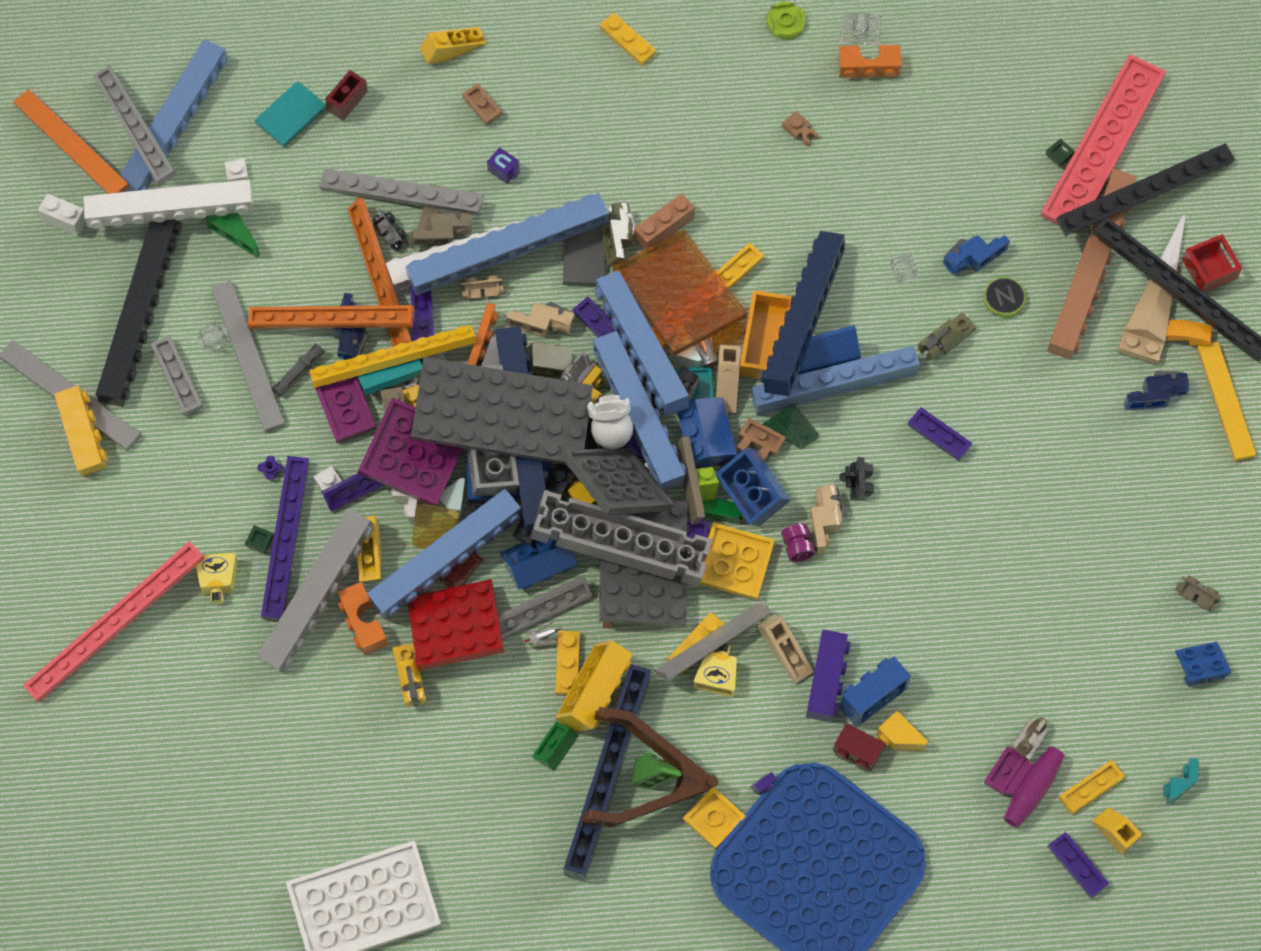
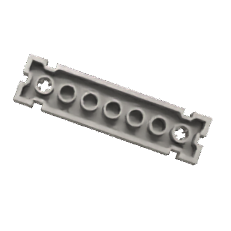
(621, 539)

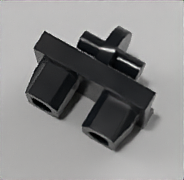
(855, 478)

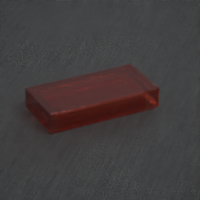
(462, 572)

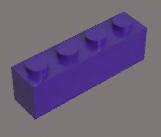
(826, 676)

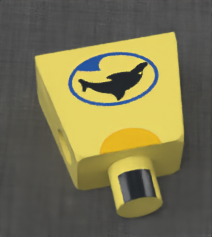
(217, 575)
(717, 672)

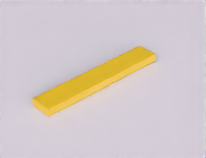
(1226, 401)

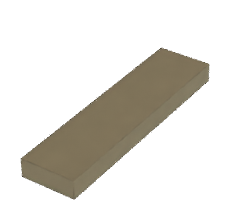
(691, 482)

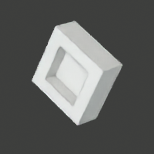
(236, 170)
(327, 478)

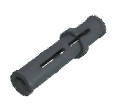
(294, 374)

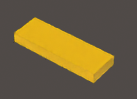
(1091, 787)

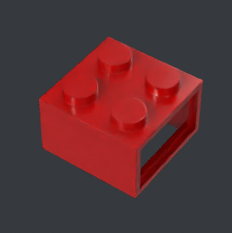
(1210, 265)

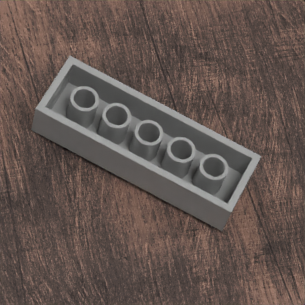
(492, 471)

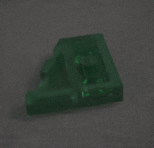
(793, 426)

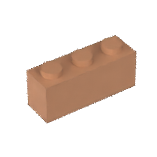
(664, 222)

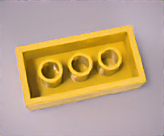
(594, 685)

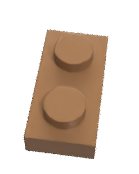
(482, 104)

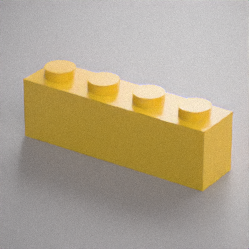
(81, 430)

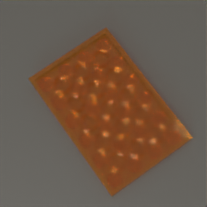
(680, 292)

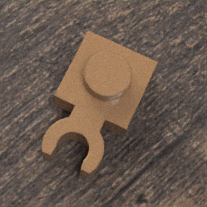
(798, 127)

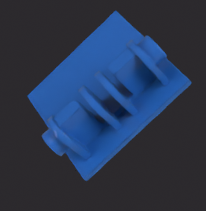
(1203, 663)

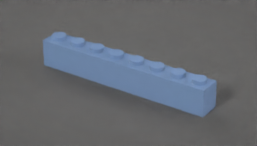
(642, 343)
(840, 379)
(647, 429)
(445, 553)

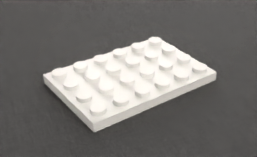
(364, 901)

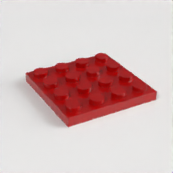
(455, 625)

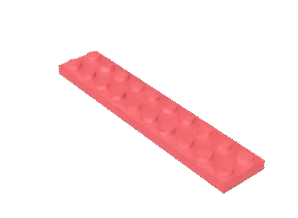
(1105, 137)

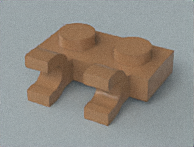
(761, 437)

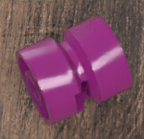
(798, 542)

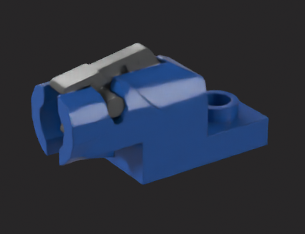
(974, 253)

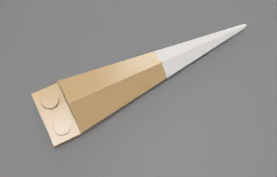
(1148, 325)

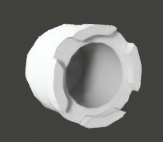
(611, 421)

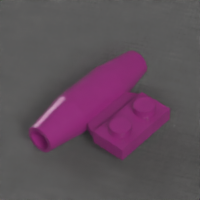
(1024, 781)

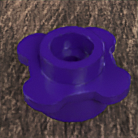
(270, 473)

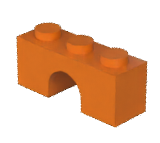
(853, 64)
(369, 635)

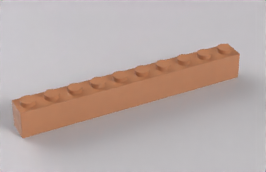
(1085, 281)

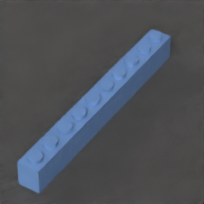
(178, 109)
(507, 243)

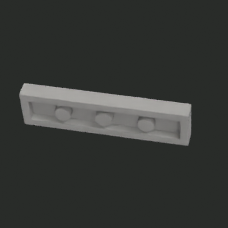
(176, 375)

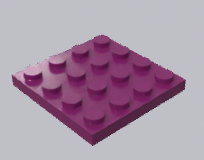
(408, 464)

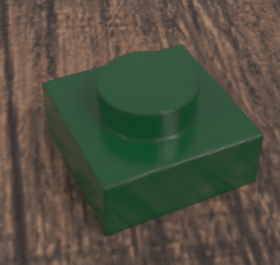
(1060, 152)
(259, 539)

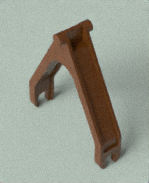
(691, 783)

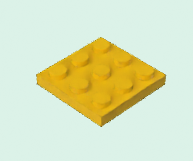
(737, 561)

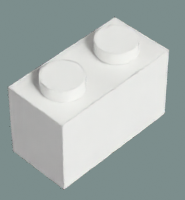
(62, 214)

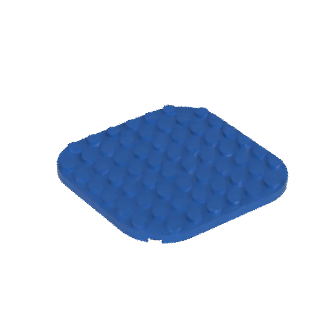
(817, 864)

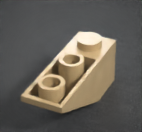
(728, 376)

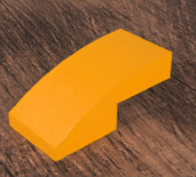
(1194, 332)

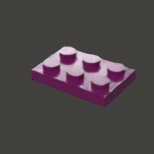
(346, 409)

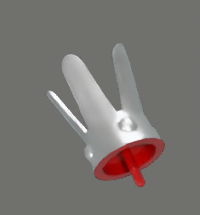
(707, 355)
(535, 637)

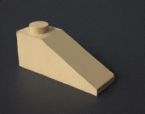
(785, 647)

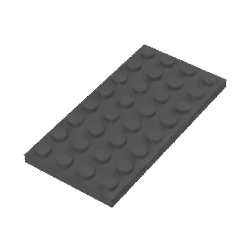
(500, 411)

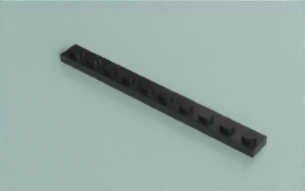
(1145, 189)
(1180, 287)

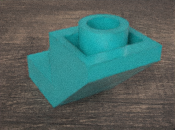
(1179, 786)

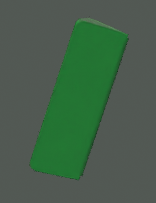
(722, 510)
(555, 746)

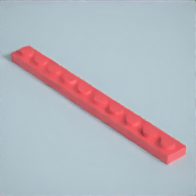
(113, 622)

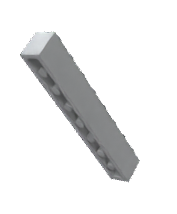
(316, 590)

